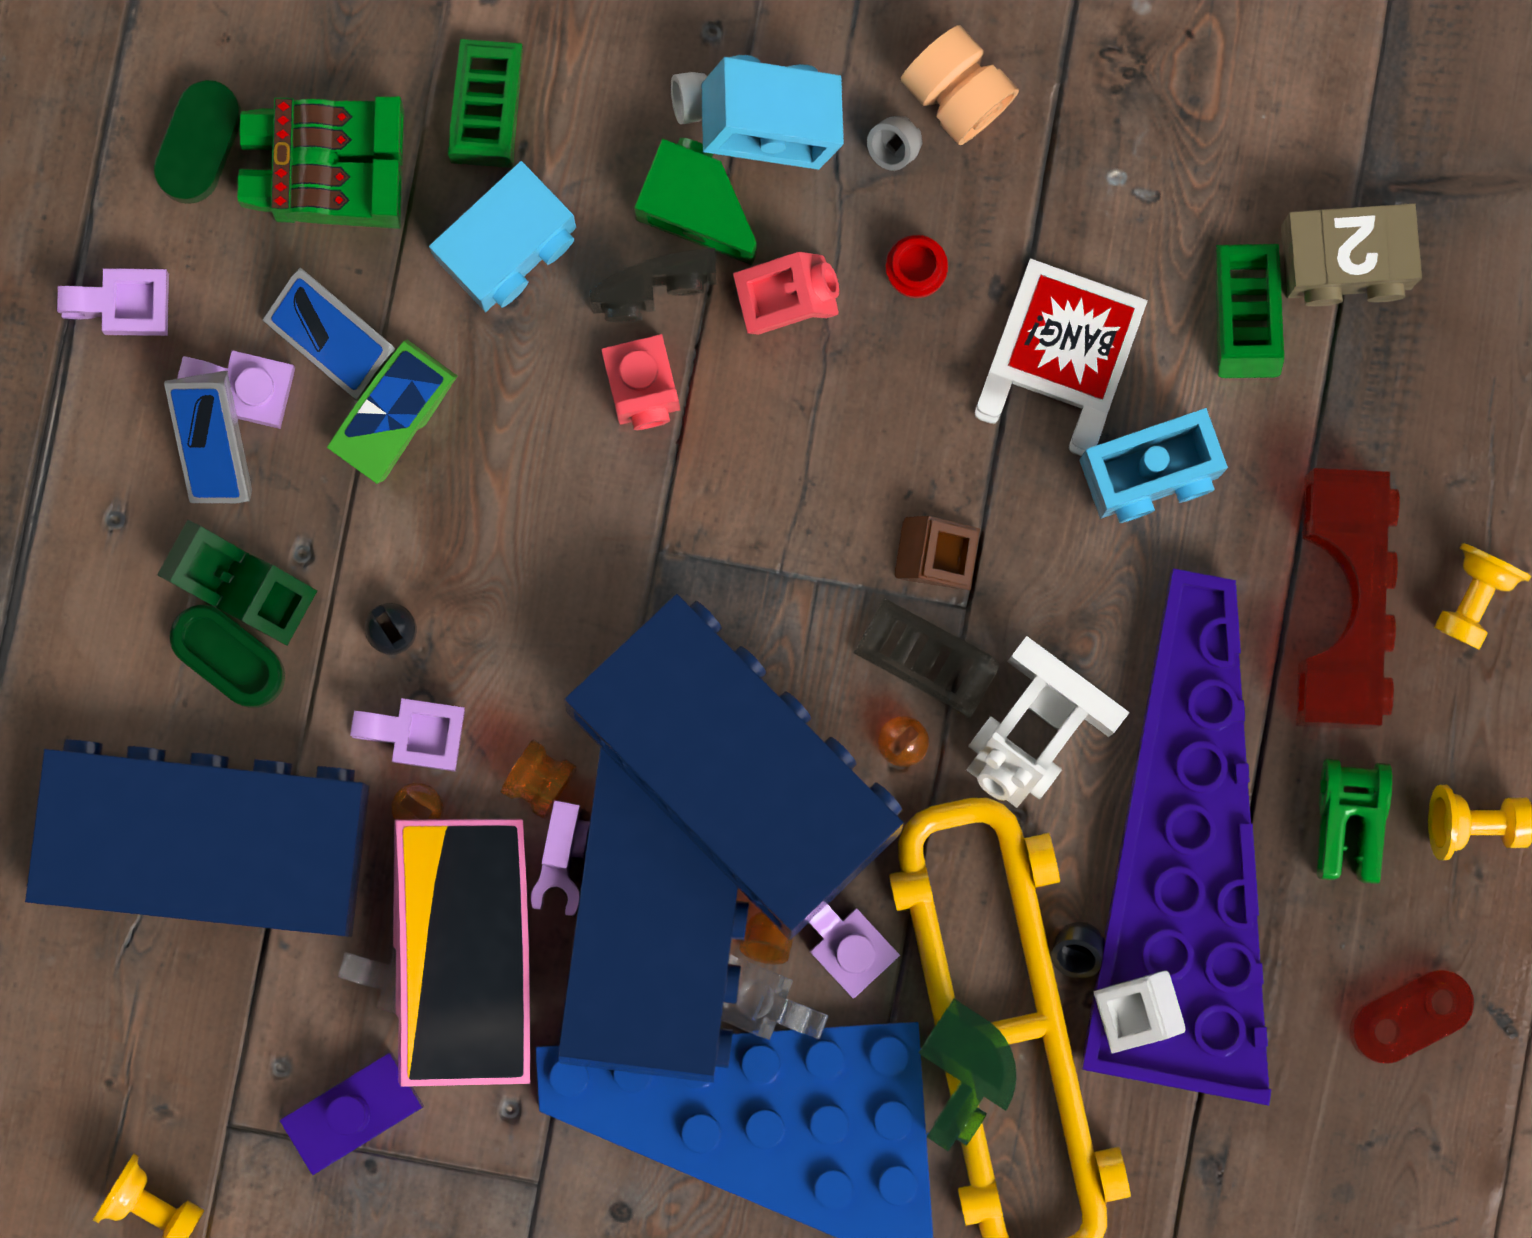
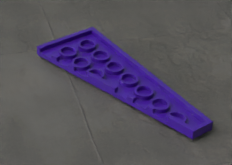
(1188, 861)

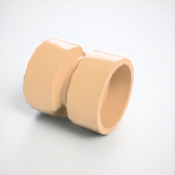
(952, 77)

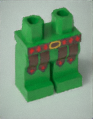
(327, 161)

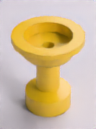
(1488, 575)
(1453, 822)
(130, 1196)

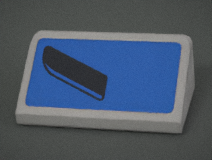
(328, 334)
(209, 438)

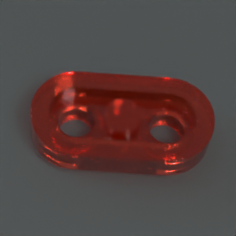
(1413, 1016)

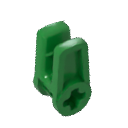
(1369, 807)

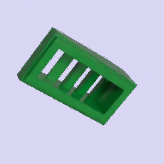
(477, 150)
(1249, 350)

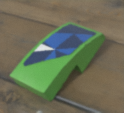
(392, 411)

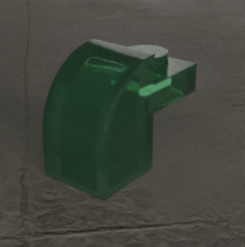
(981, 1060)

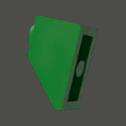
(695, 201)

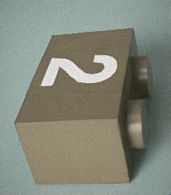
(1351, 253)

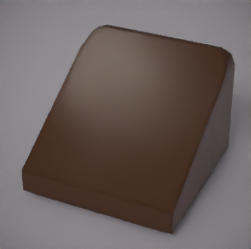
(937, 552)

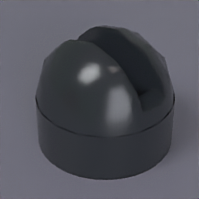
(401, 620)
(1078, 950)

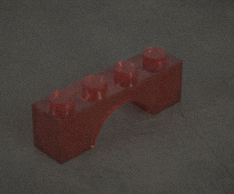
(1350, 520)

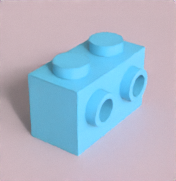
(772, 112)
(505, 238)
(1153, 464)

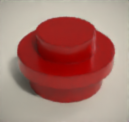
(916, 266)

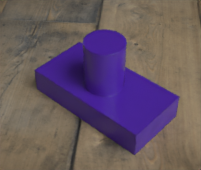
(350, 1114)

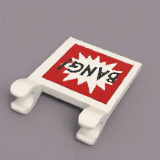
(1065, 343)

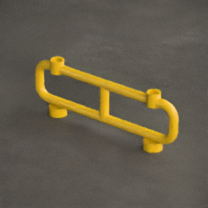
(1028, 865)

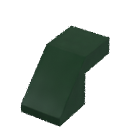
(237, 582)

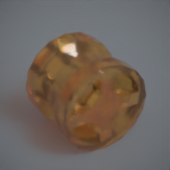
(538, 779)

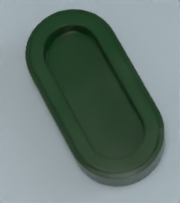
(197, 142)
(227, 656)

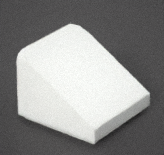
(1140, 1011)

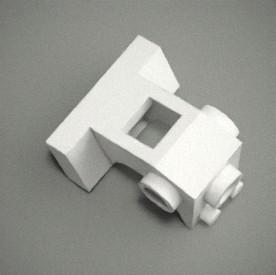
(1059, 699)

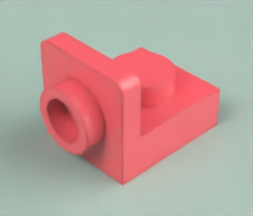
(787, 291)
(641, 382)

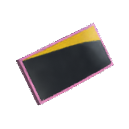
(461, 952)

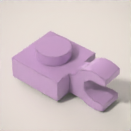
(127, 302)
(257, 385)
(421, 735)
(565, 840)
(851, 949)

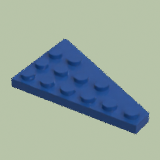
(791, 1124)

